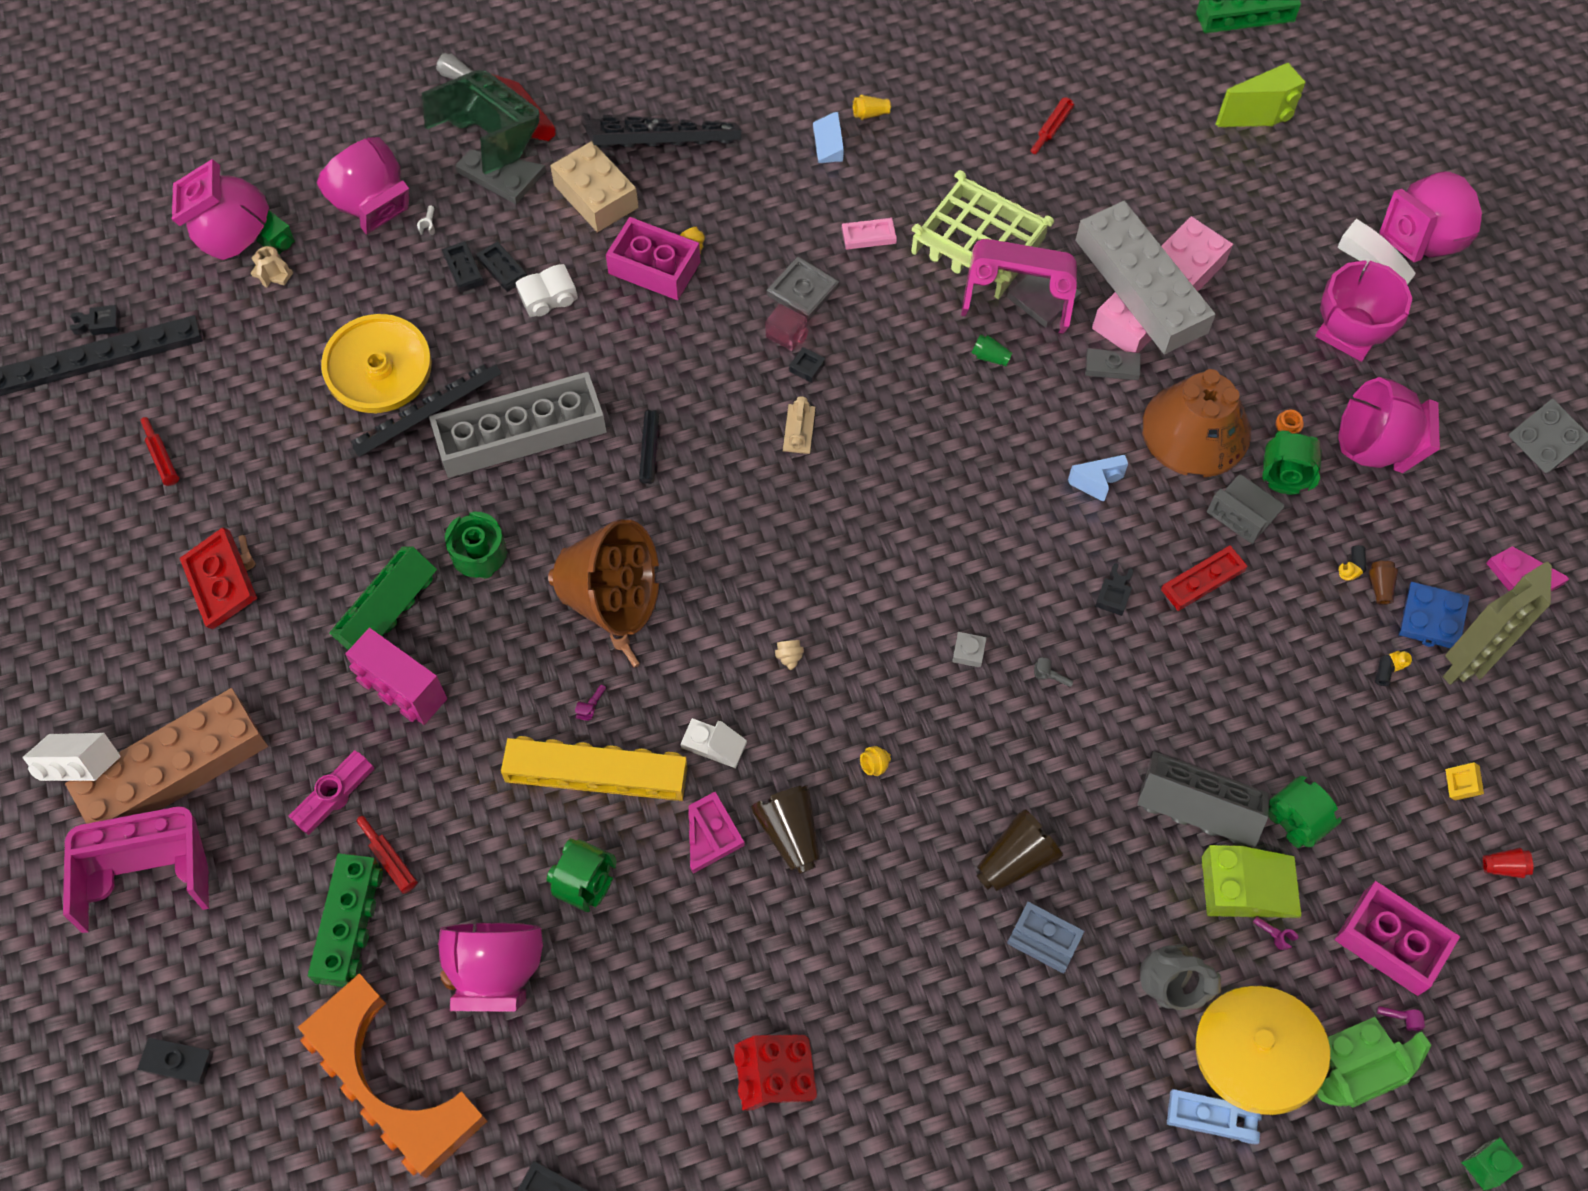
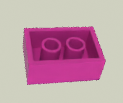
(653, 258)
(396, 677)
(1397, 938)

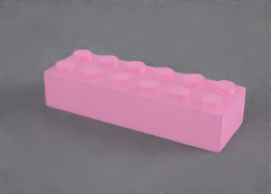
(1198, 255)

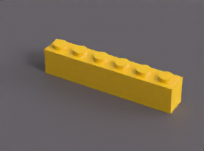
(594, 768)

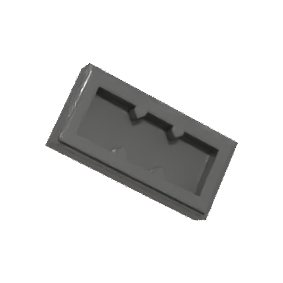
(1112, 364)

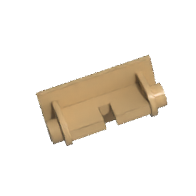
(799, 427)

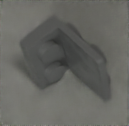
(1549, 436)
(1245, 508)

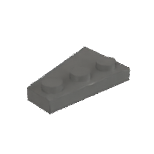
(508, 181)

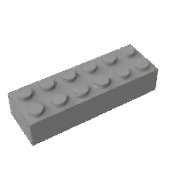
(1144, 277)
(518, 424)

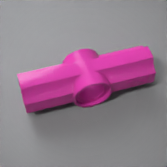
(318, 806)

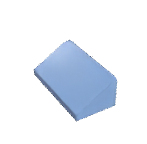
(828, 139)

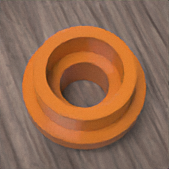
(1292, 417)

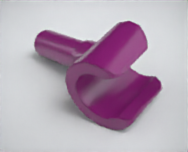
(586, 711)
(1277, 934)
(1413, 1018)

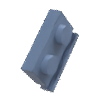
(1045, 937)

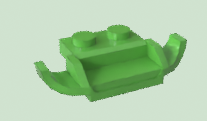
(1369, 1064)

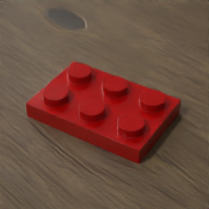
(218, 578)

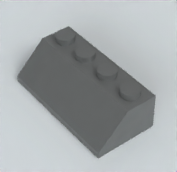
(1204, 800)

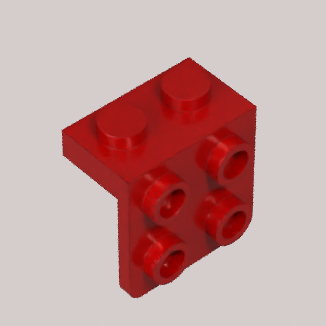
(774, 1070)

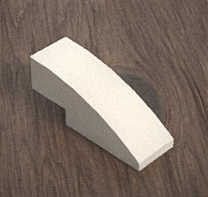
(1366, 244)

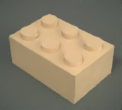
(594, 186)

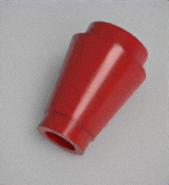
(1509, 863)

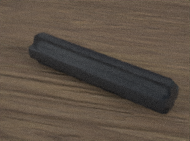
(649, 447)

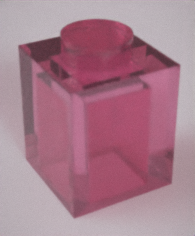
(786, 327)

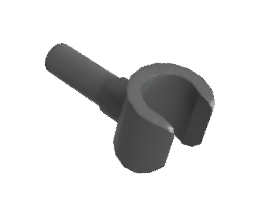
(1043, 671)

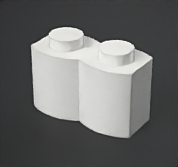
(546, 290)

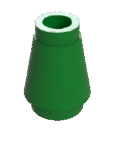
(991, 350)

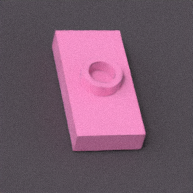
(869, 233)

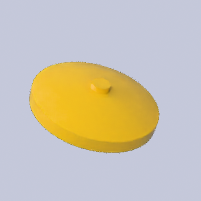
(376, 363)
(1262, 1050)

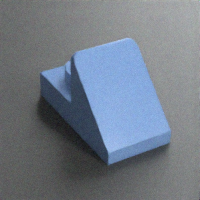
(1094, 475)

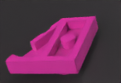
(1514, 564)
(711, 832)

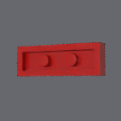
(1204, 578)

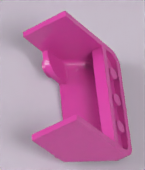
(994, 255)
(129, 845)

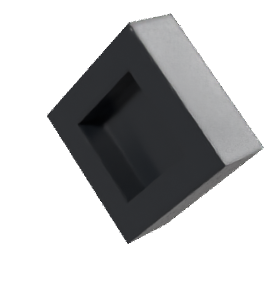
(807, 365)

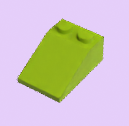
(1262, 99)
(1250, 883)

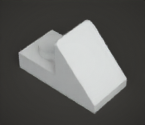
(714, 742)

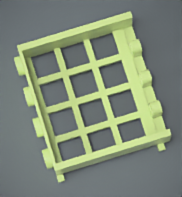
(991, 201)

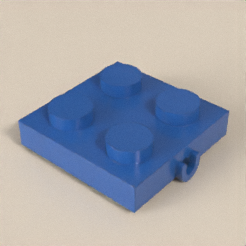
(1433, 615)

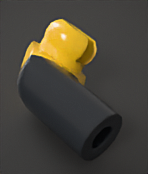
(1356, 566)
(1389, 664)

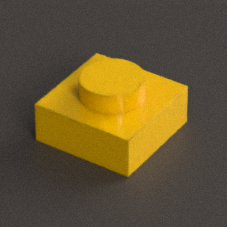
(1464, 781)

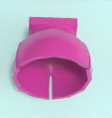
(366, 183)
(214, 213)
(1433, 217)
(1363, 311)
(1395, 434)
(489, 964)

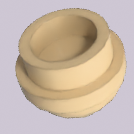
(791, 653)

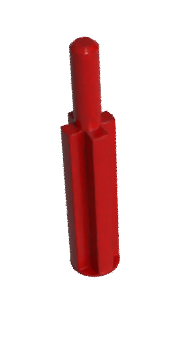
(1053, 123)
(159, 454)
(388, 858)

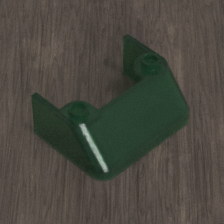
(491, 105)

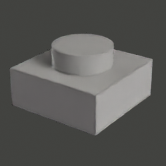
(969, 649)

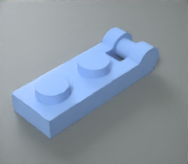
(1211, 1116)

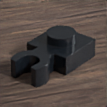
(98, 321)
(1115, 592)

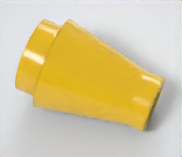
(868, 107)

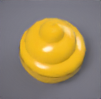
(695, 235)
(875, 760)

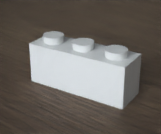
(71, 757)

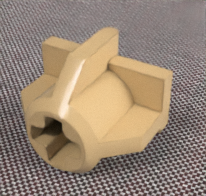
(270, 267)

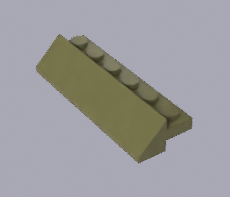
(1500, 626)

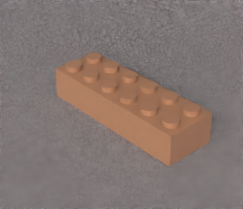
(172, 761)

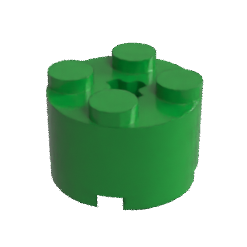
(1292, 462)
(476, 545)
(1304, 812)
(581, 874)

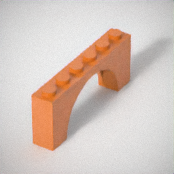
(421, 1135)

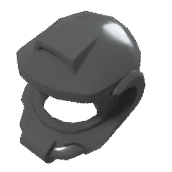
(1168, 972)

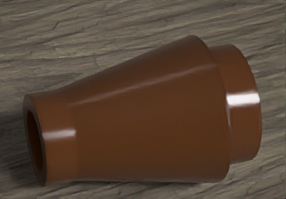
(1383, 579)

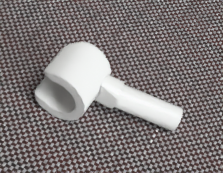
(427, 222)

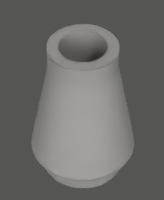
(451, 66)

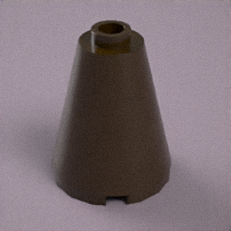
(790, 826)
(1018, 853)

